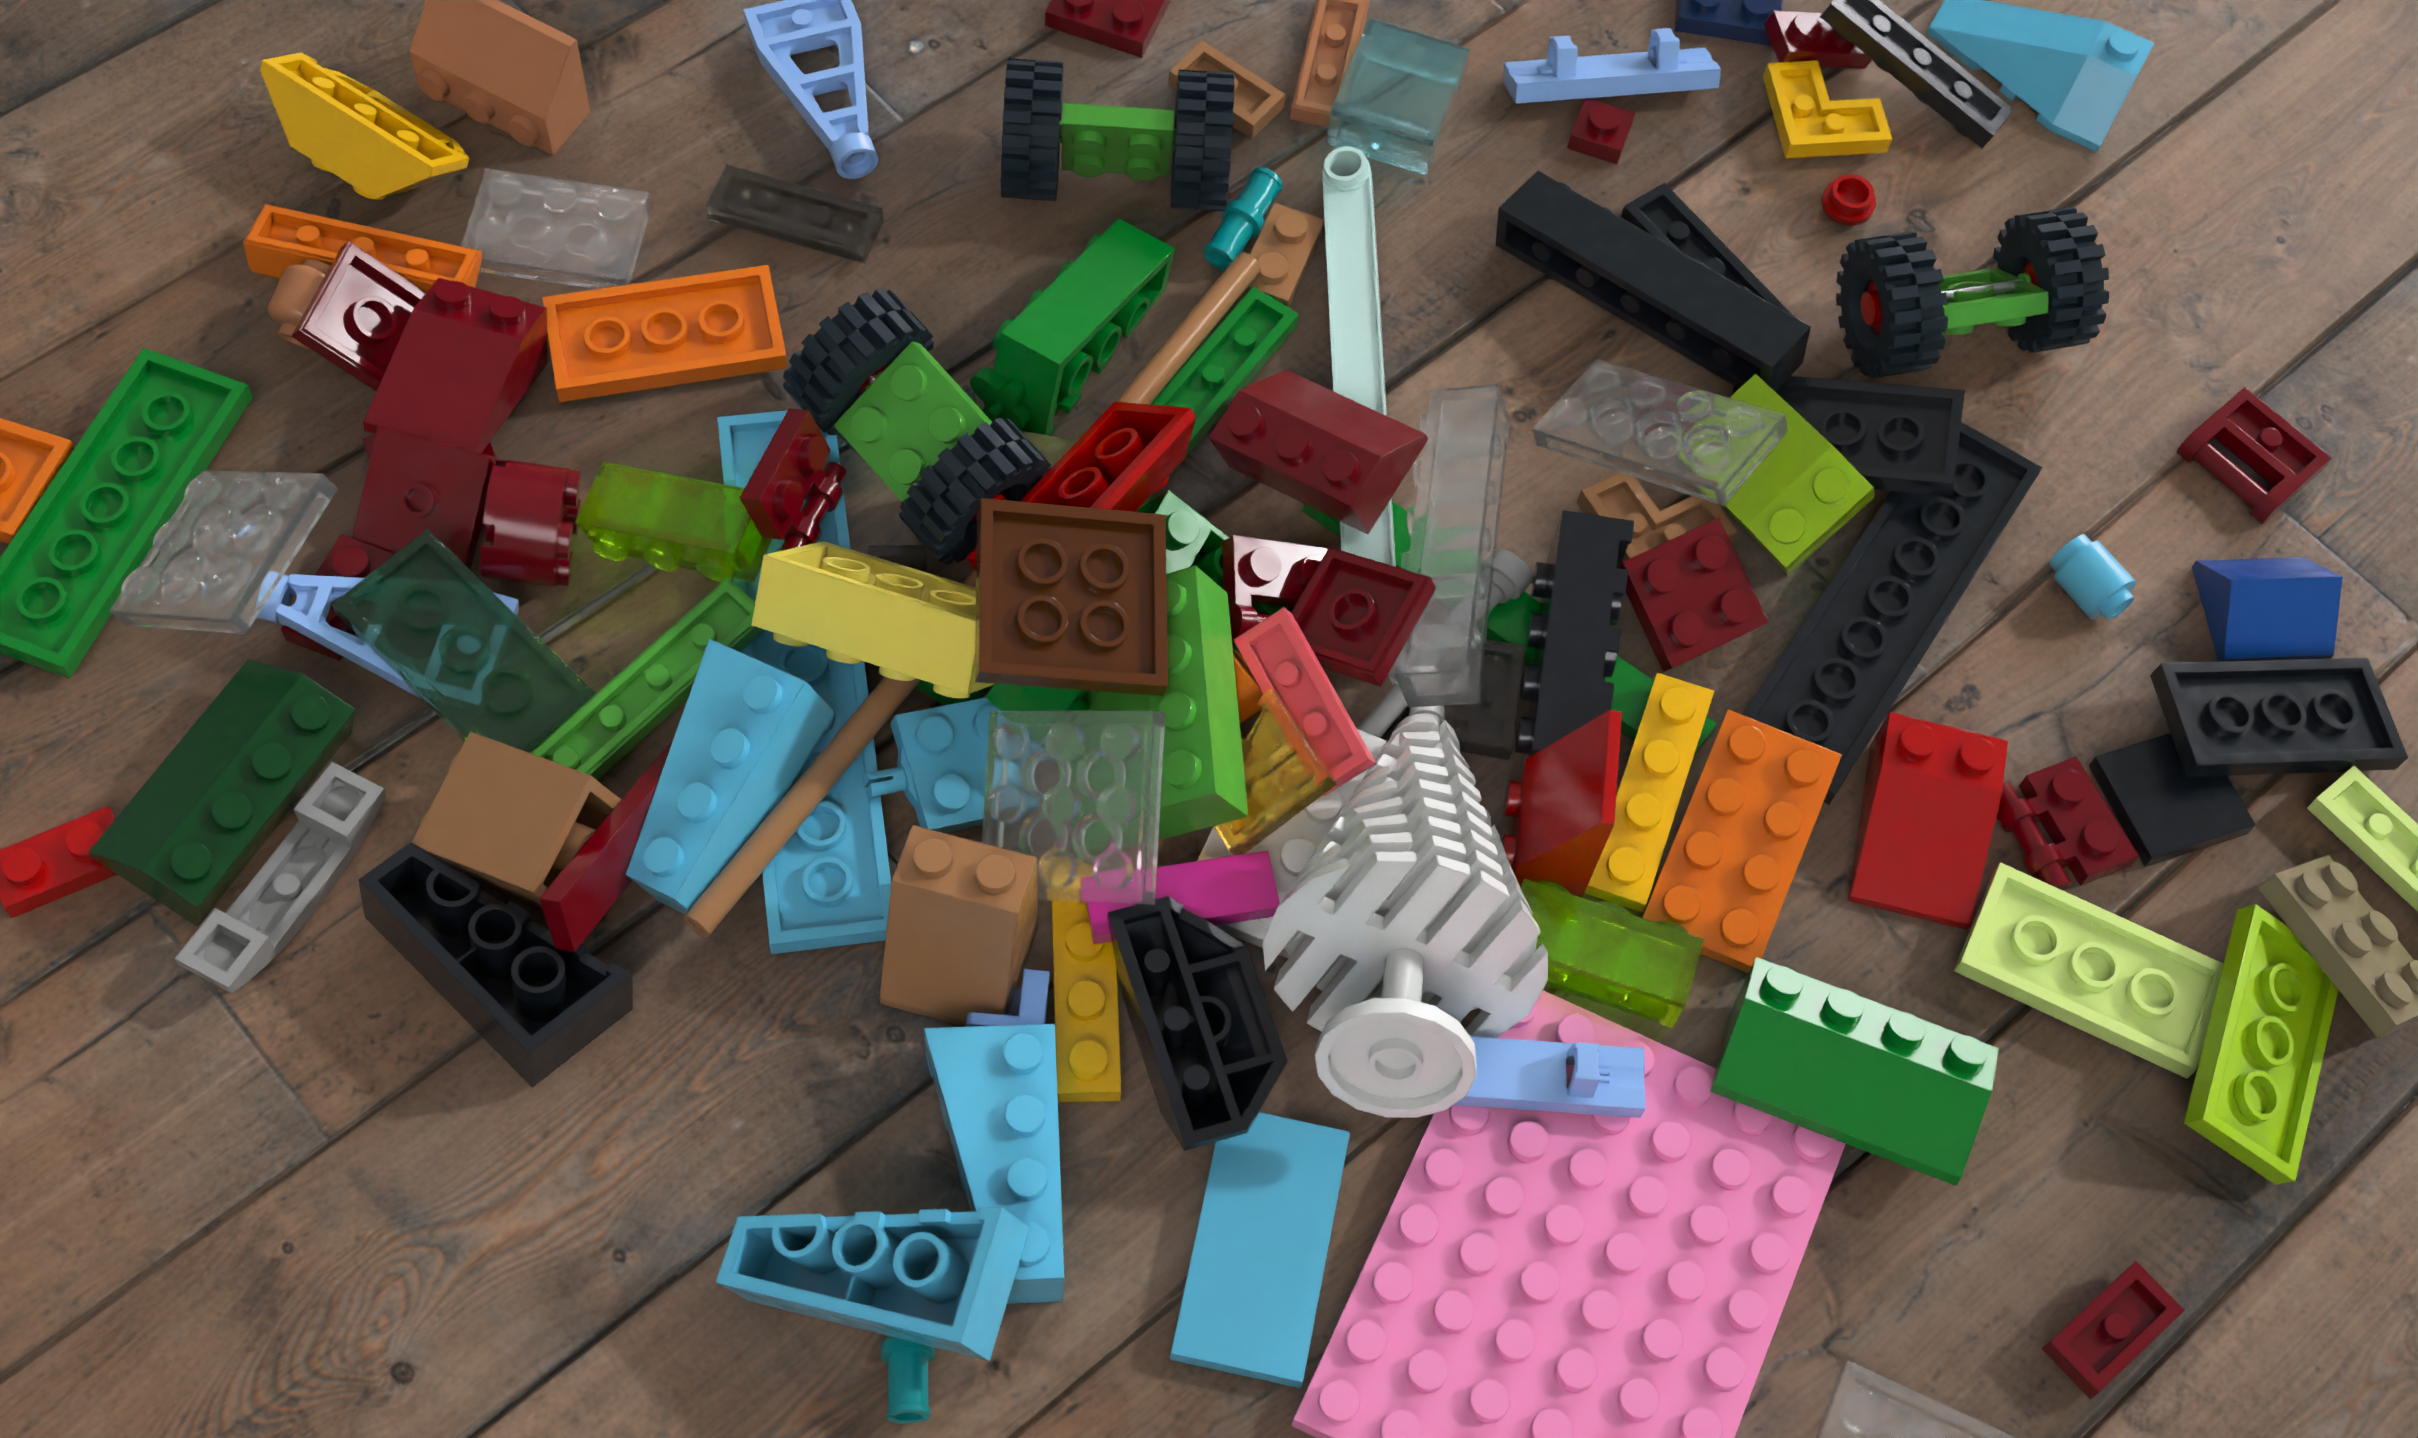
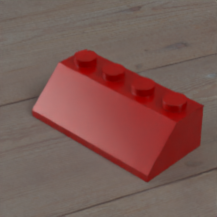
(1117, 459)

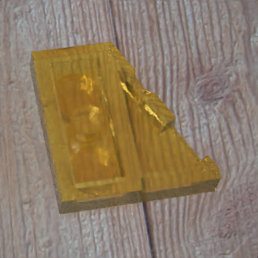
(1280, 776)

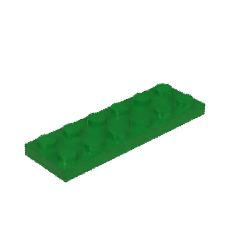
(108, 506)

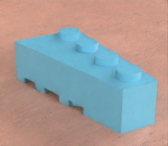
(725, 771)
(1004, 1132)

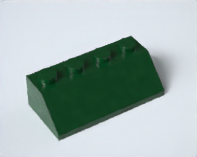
(225, 788)

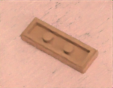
(1327, 56)

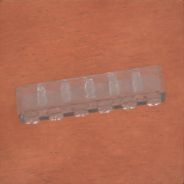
(1454, 543)

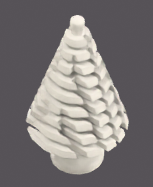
(1408, 931)

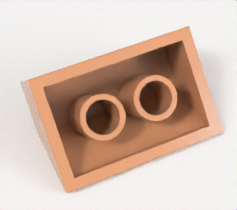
(501, 69)

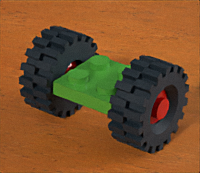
(1116, 137)
(2043, 289)
(911, 421)

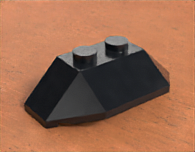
(1196, 1020)

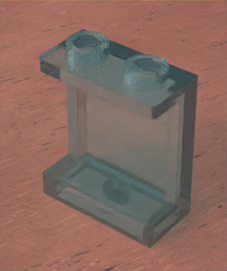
(1396, 95)

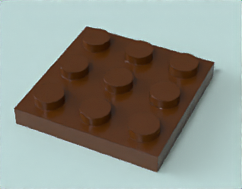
(1071, 598)

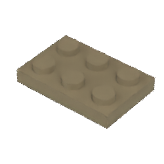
(2348, 941)

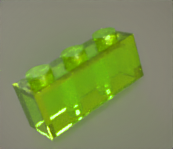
(672, 523)
(1613, 955)

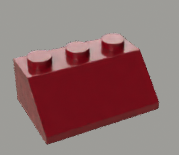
(1317, 447)

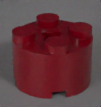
(530, 523)

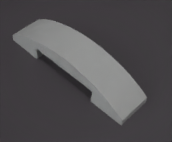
(289, 885)

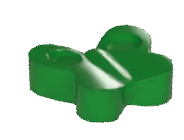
(1001, 397)

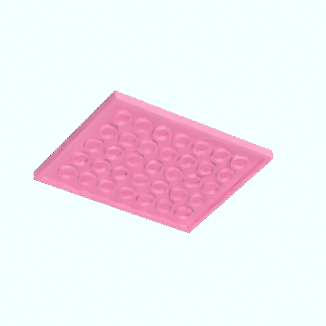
(1577, 1264)

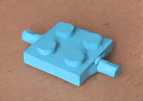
(940, 764)

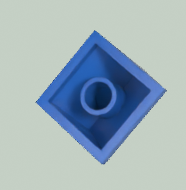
(2269, 608)

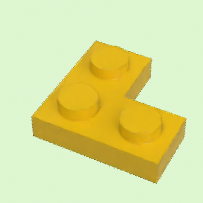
(1815, 125)

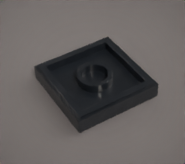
(2164, 808)

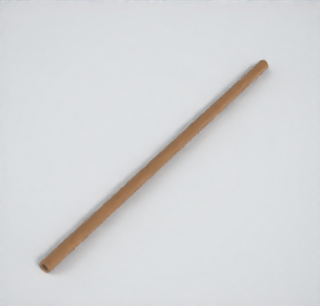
(891, 693)

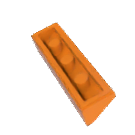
(291, 236)

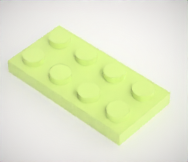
(2092, 970)

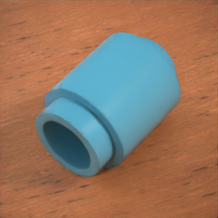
(2093, 578)

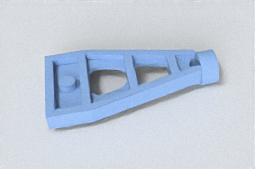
(808, 25)
(311, 610)

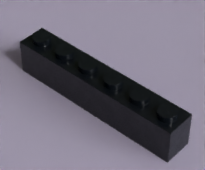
(1650, 284)

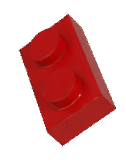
(53, 863)

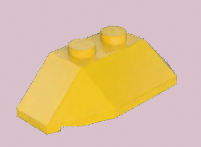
(356, 129)

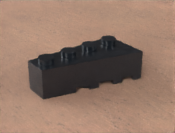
(1572, 631)
(494, 962)

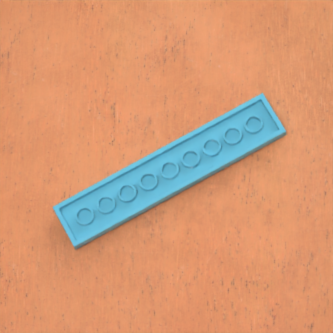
(834, 871)

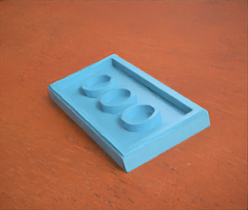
(1261, 1250)

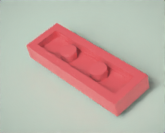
(1287, 665)

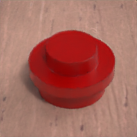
(1849, 200)

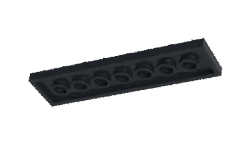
(1891, 603)

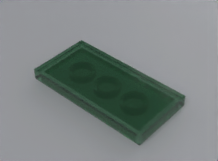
(461, 647)

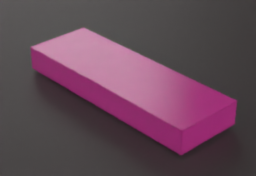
(1213, 889)

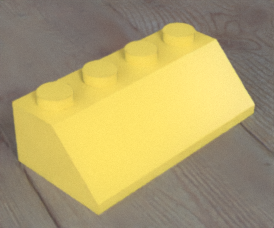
(871, 614)

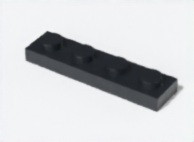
(1920, 67)
(1677, 225)

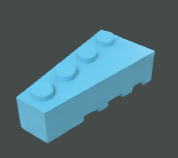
(903, 1276)

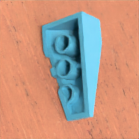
(2055, 62)

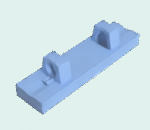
(1573, 77)
(1534, 1077)

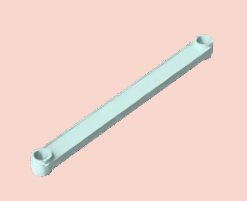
(1356, 313)

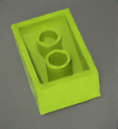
(1798, 490)

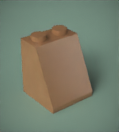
(512, 817)
(958, 927)

